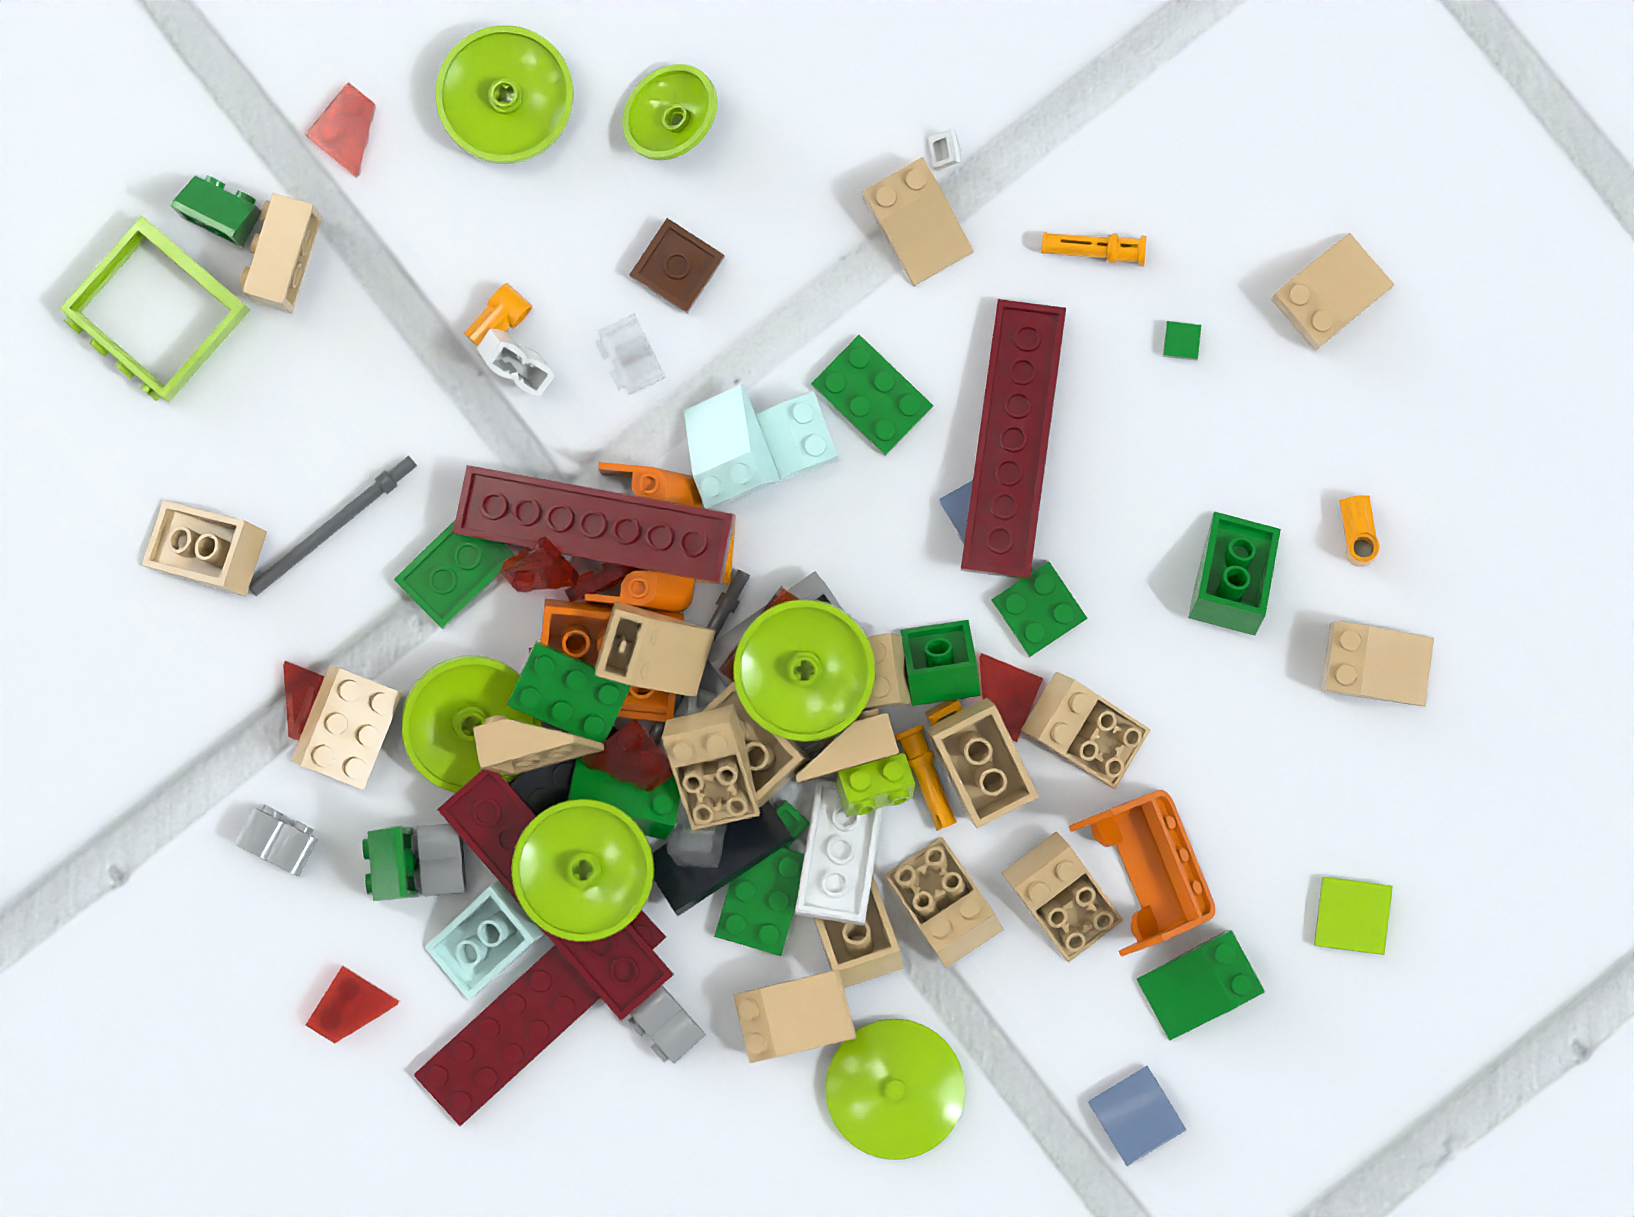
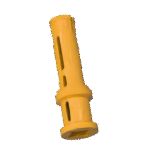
(1112, 248)
(921, 761)

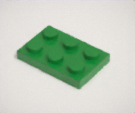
(872, 395)
(452, 573)
(567, 693)
(762, 903)

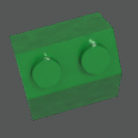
(217, 210)
(940, 662)

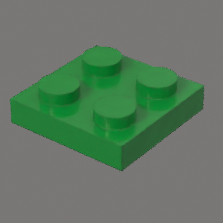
(1039, 609)

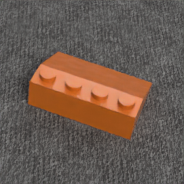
(579, 632)

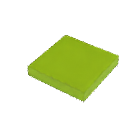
(1353, 915)

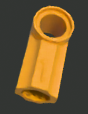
(503, 311)
(1359, 526)

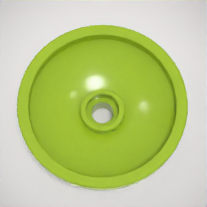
(669, 112)

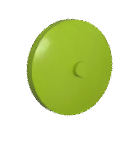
(504, 94)
(804, 670)
(444, 710)
(583, 870)
(895, 1089)

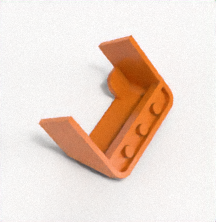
(646, 588)
(1158, 865)

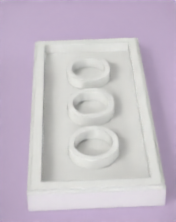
(837, 860)

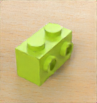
(875, 785)

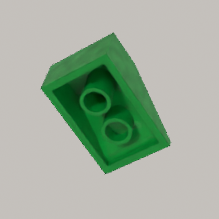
(1235, 574)
(652, 811)
(390, 863)
(1200, 985)

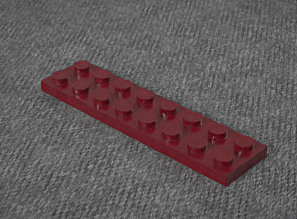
(1013, 439)
(595, 524)
(491, 822)
(513, 1031)

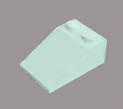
(797, 436)
(728, 449)
(484, 940)

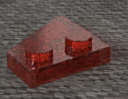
(344, 128)
(539, 568)
(593, 584)
(1010, 691)
(300, 694)
(632, 758)
(349, 1006)

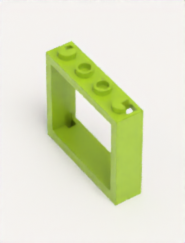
(107, 269)

